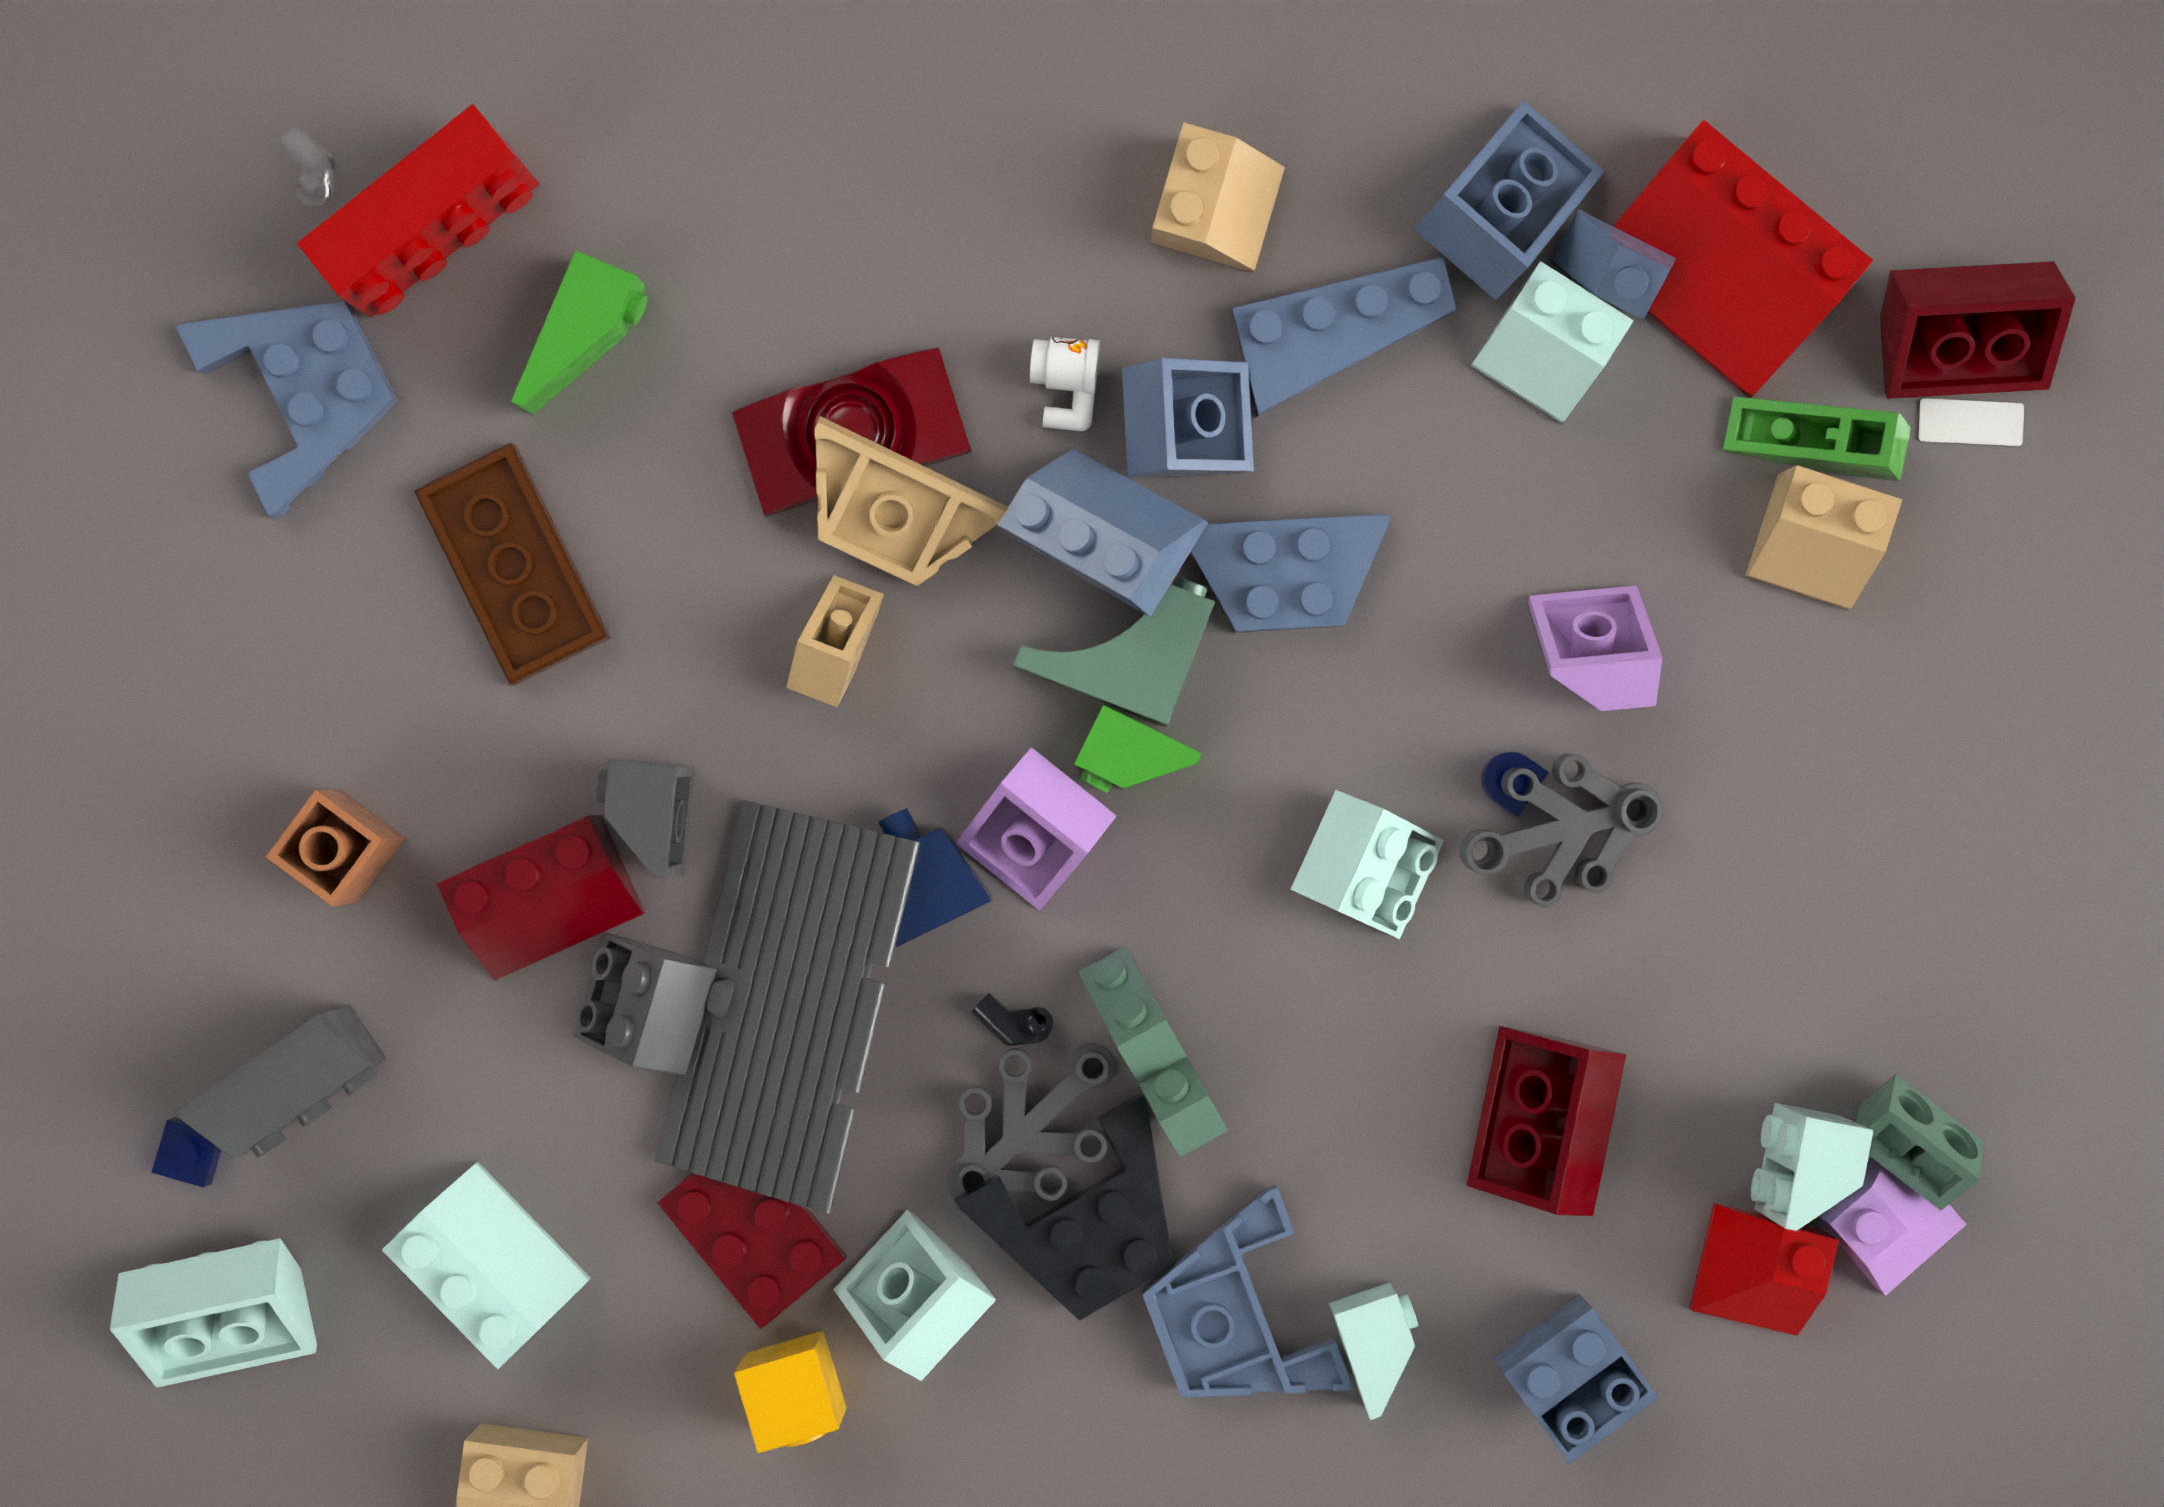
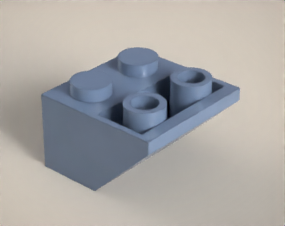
(1575, 1378)

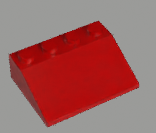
(1749, 258)

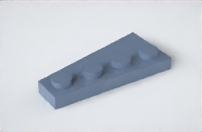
(1330, 328)

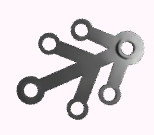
(1570, 828)
(1024, 1132)

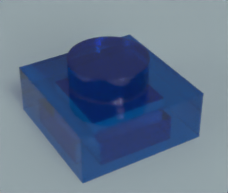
(186, 1155)

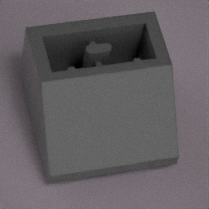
(644, 1004)

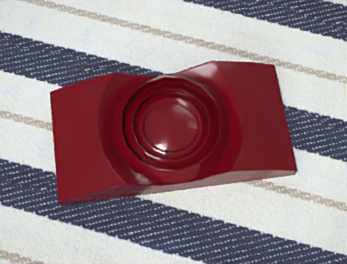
(893, 402)

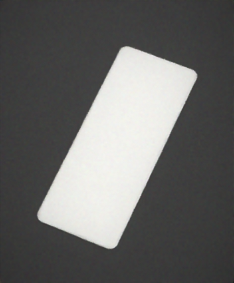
(1971, 422)

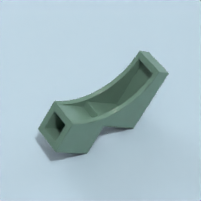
(1152, 1051)

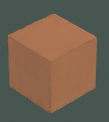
(335, 847)

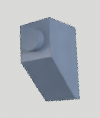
(1613, 263)

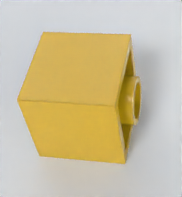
(790, 1392)

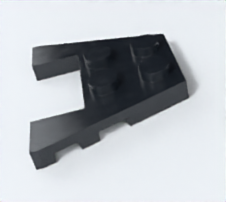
(1097, 1239)

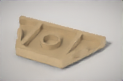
(893, 507)

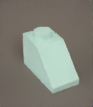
(1376, 1341)

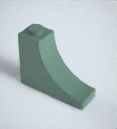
(1141, 666)

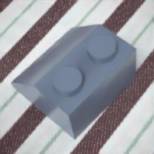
(1187, 418)

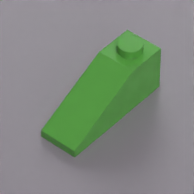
(583, 324)
(1819, 437)

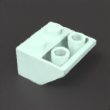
(1367, 864)
(1808, 1164)

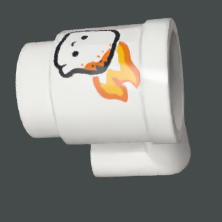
(1069, 367)

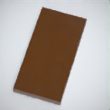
(512, 564)

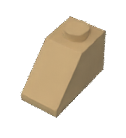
(834, 641)

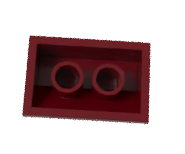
(1973, 329)
(542, 897)
(1546, 1122)

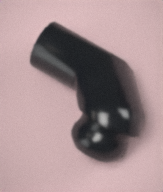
(1014, 1027)

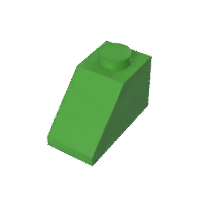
(1129, 753)

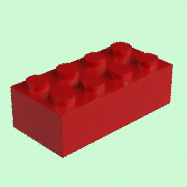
(419, 214)

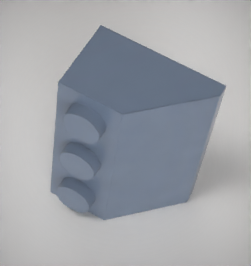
(1103, 528)

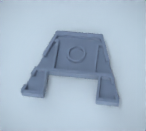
(318, 376)
(1215, 1322)

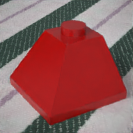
(1761, 1270)

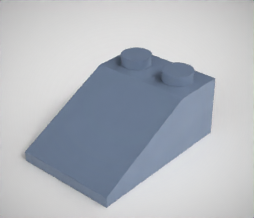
(1509, 200)

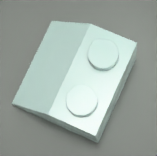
(1551, 342)
(913, 1296)

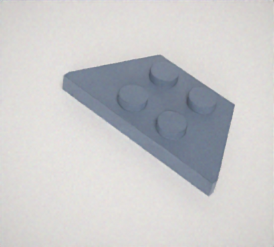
(1289, 569)

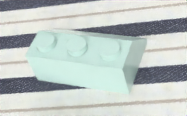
(486, 1264)
(214, 1313)

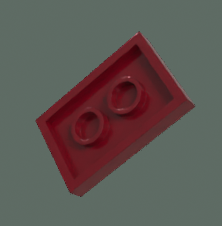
(753, 1243)

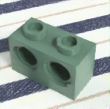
(1921, 1142)

